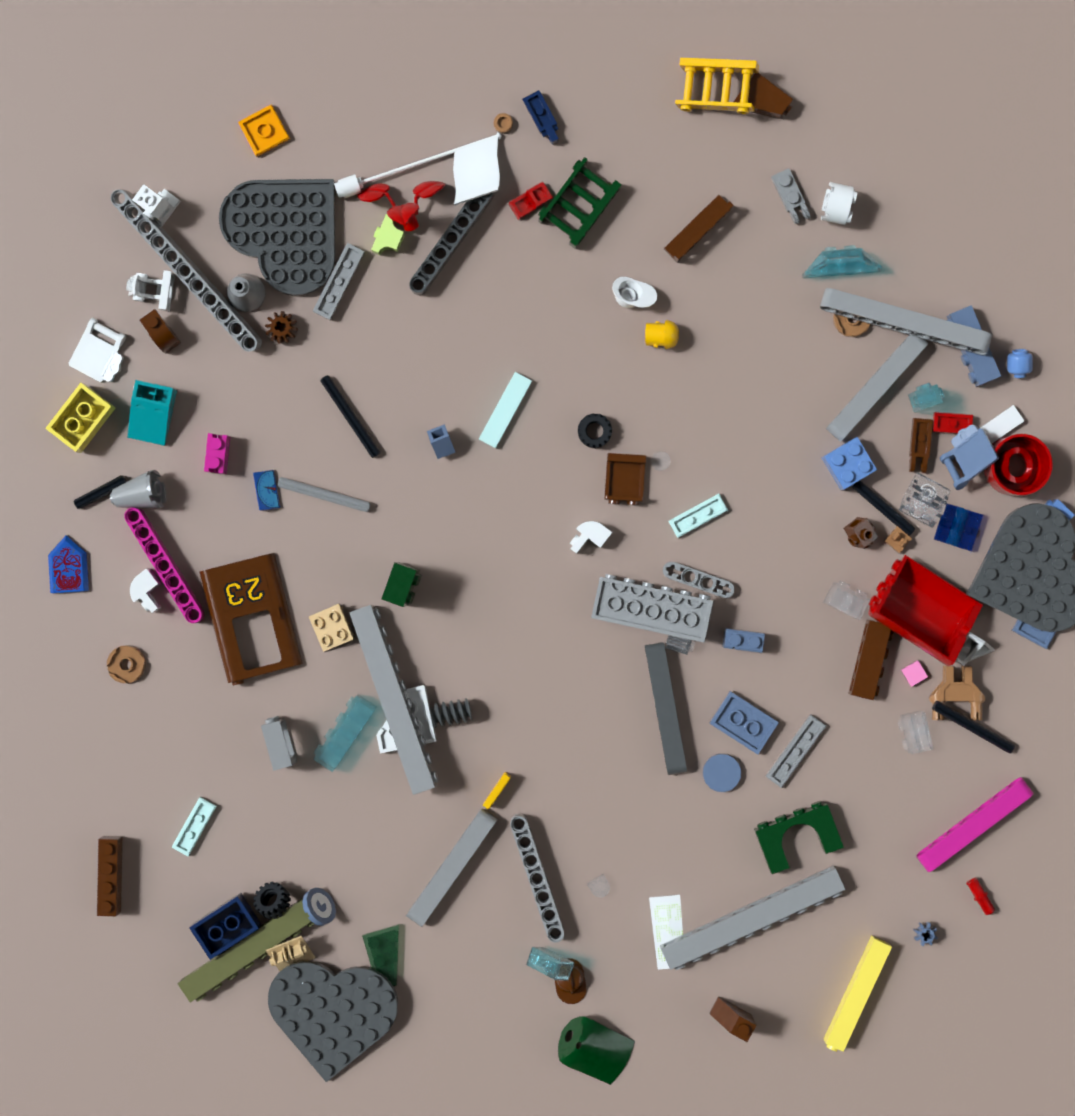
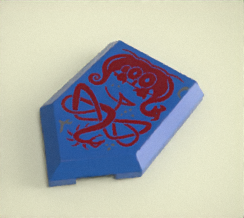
(68, 567)

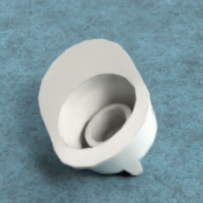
(633, 293)

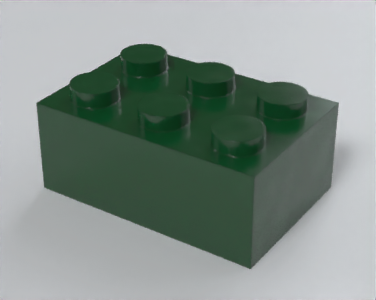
(401, 584)

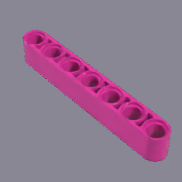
(156, 560)
(974, 824)

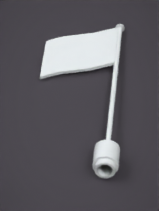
(474, 171)

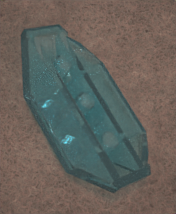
(842, 262)

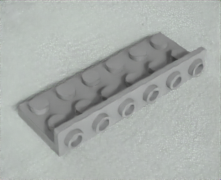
(652, 608)

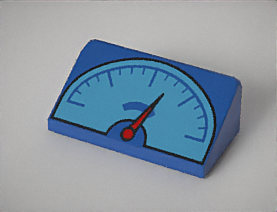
(266, 490)

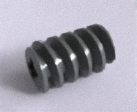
(451, 712)

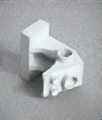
(158, 205)
(137, 287)

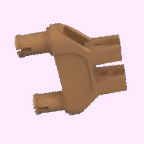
(958, 691)

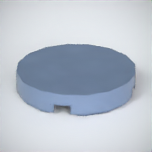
(721, 772)

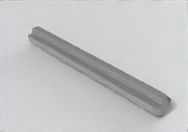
(324, 494)

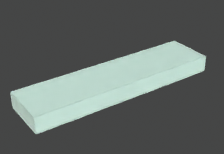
(505, 410)

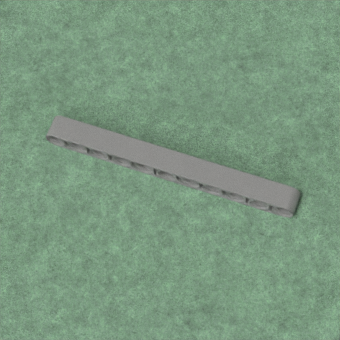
(195, 273)

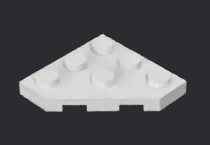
(421, 710)

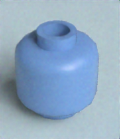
(1020, 363)

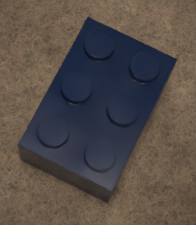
(225, 926)

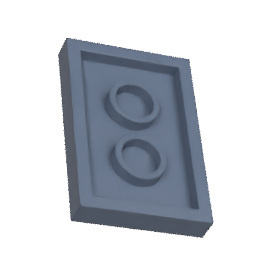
(743, 722)

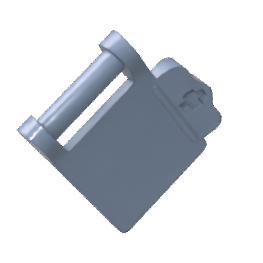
(972, 453)

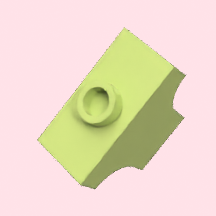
(387, 237)

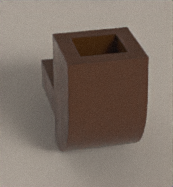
(159, 331)

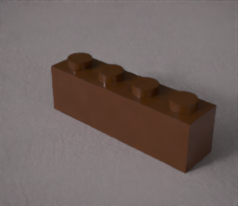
(870, 659)
(109, 876)

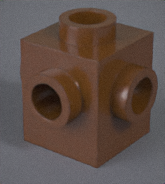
(860, 533)

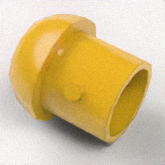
(662, 334)

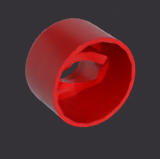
(1037, 470)

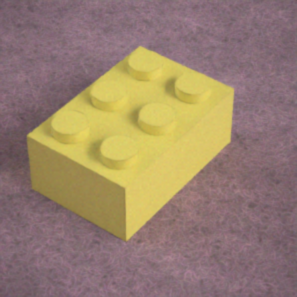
(80, 418)

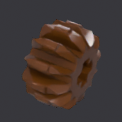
(277, 333)

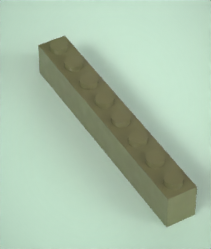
(244, 952)

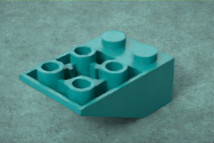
(151, 412)

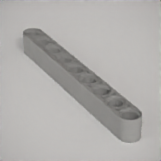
(906, 321)

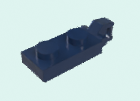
(541, 116)

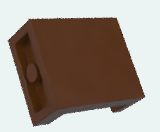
(624, 478)

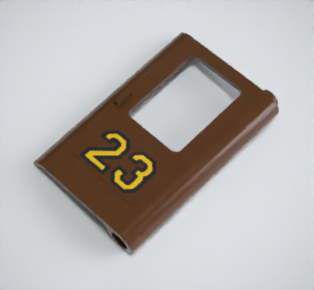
(244, 590)

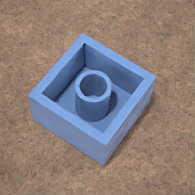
(849, 463)

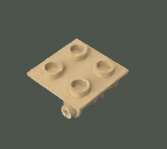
(331, 627)
(290, 952)

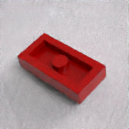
(950, 422)

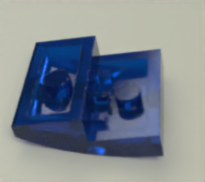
(958, 527)

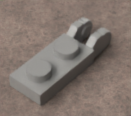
(790, 194)

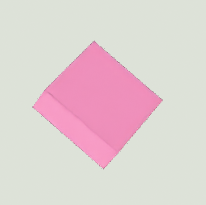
(914, 673)

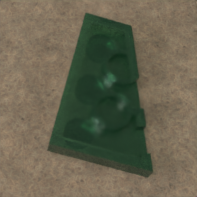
(383, 951)

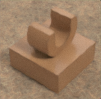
(897, 539)

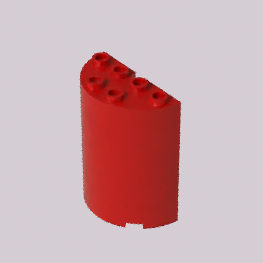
(924, 610)

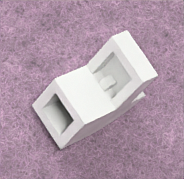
(590, 530)
(141, 588)

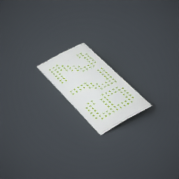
(666, 923)

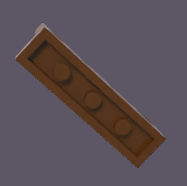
(698, 228)

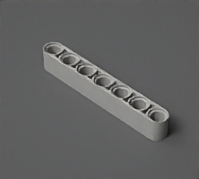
(876, 386)
(451, 867)
(537, 887)

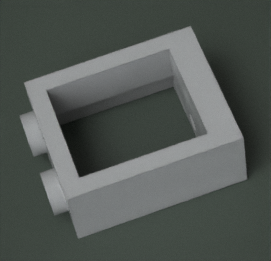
(278, 743)

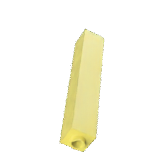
(857, 994)

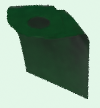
(601, 1052)

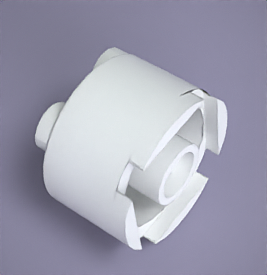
(838, 203)

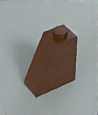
(767, 98)
(733, 1019)

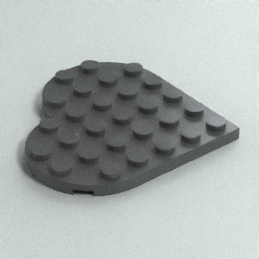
(286, 228)
(1031, 569)
(332, 1014)

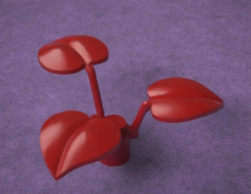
(405, 213)

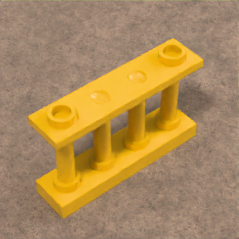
(709, 67)

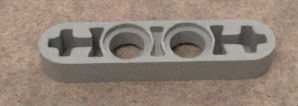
(697, 582)

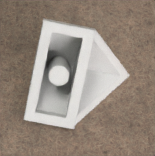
(973, 648)

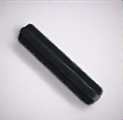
(99, 492)

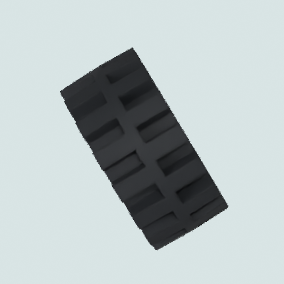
(594, 418)
(278, 906)

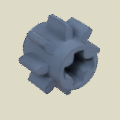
(923, 929)

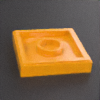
(264, 130)

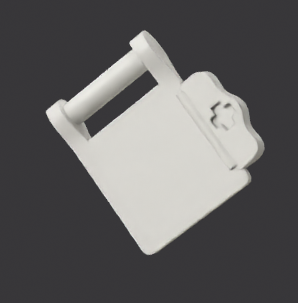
(96, 356)

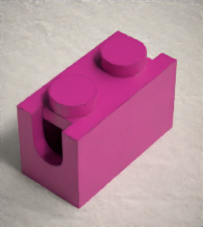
(217, 453)

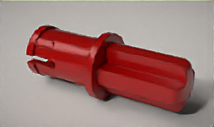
(980, 896)

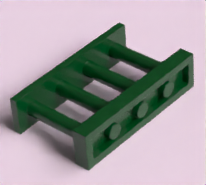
(598, 205)

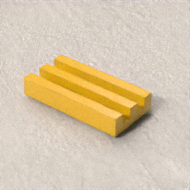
(496, 790)

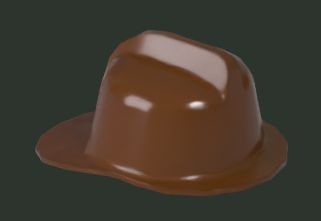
(573, 989)

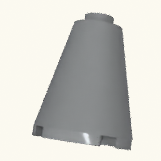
(246, 292)
(140, 492)

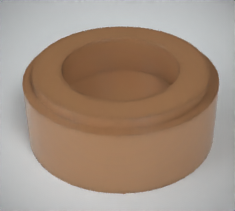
(503, 123)

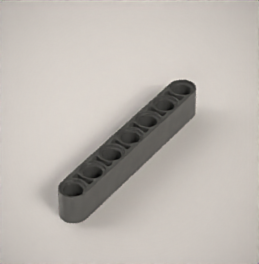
(449, 248)
(665, 708)

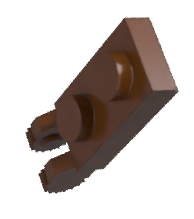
(920, 443)

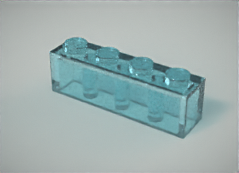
(345, 732)

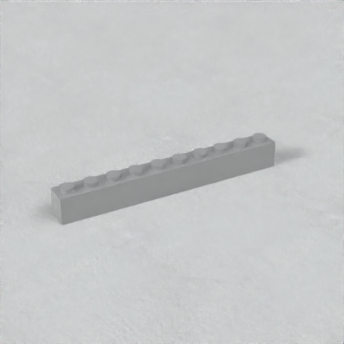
(393, 699)
(752, 918)

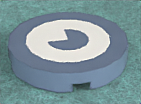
(319, 906)

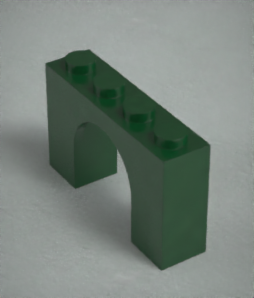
(771, 834)

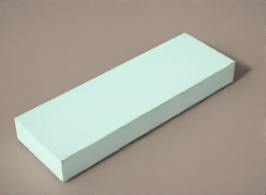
(698, 515)
(194, 826)

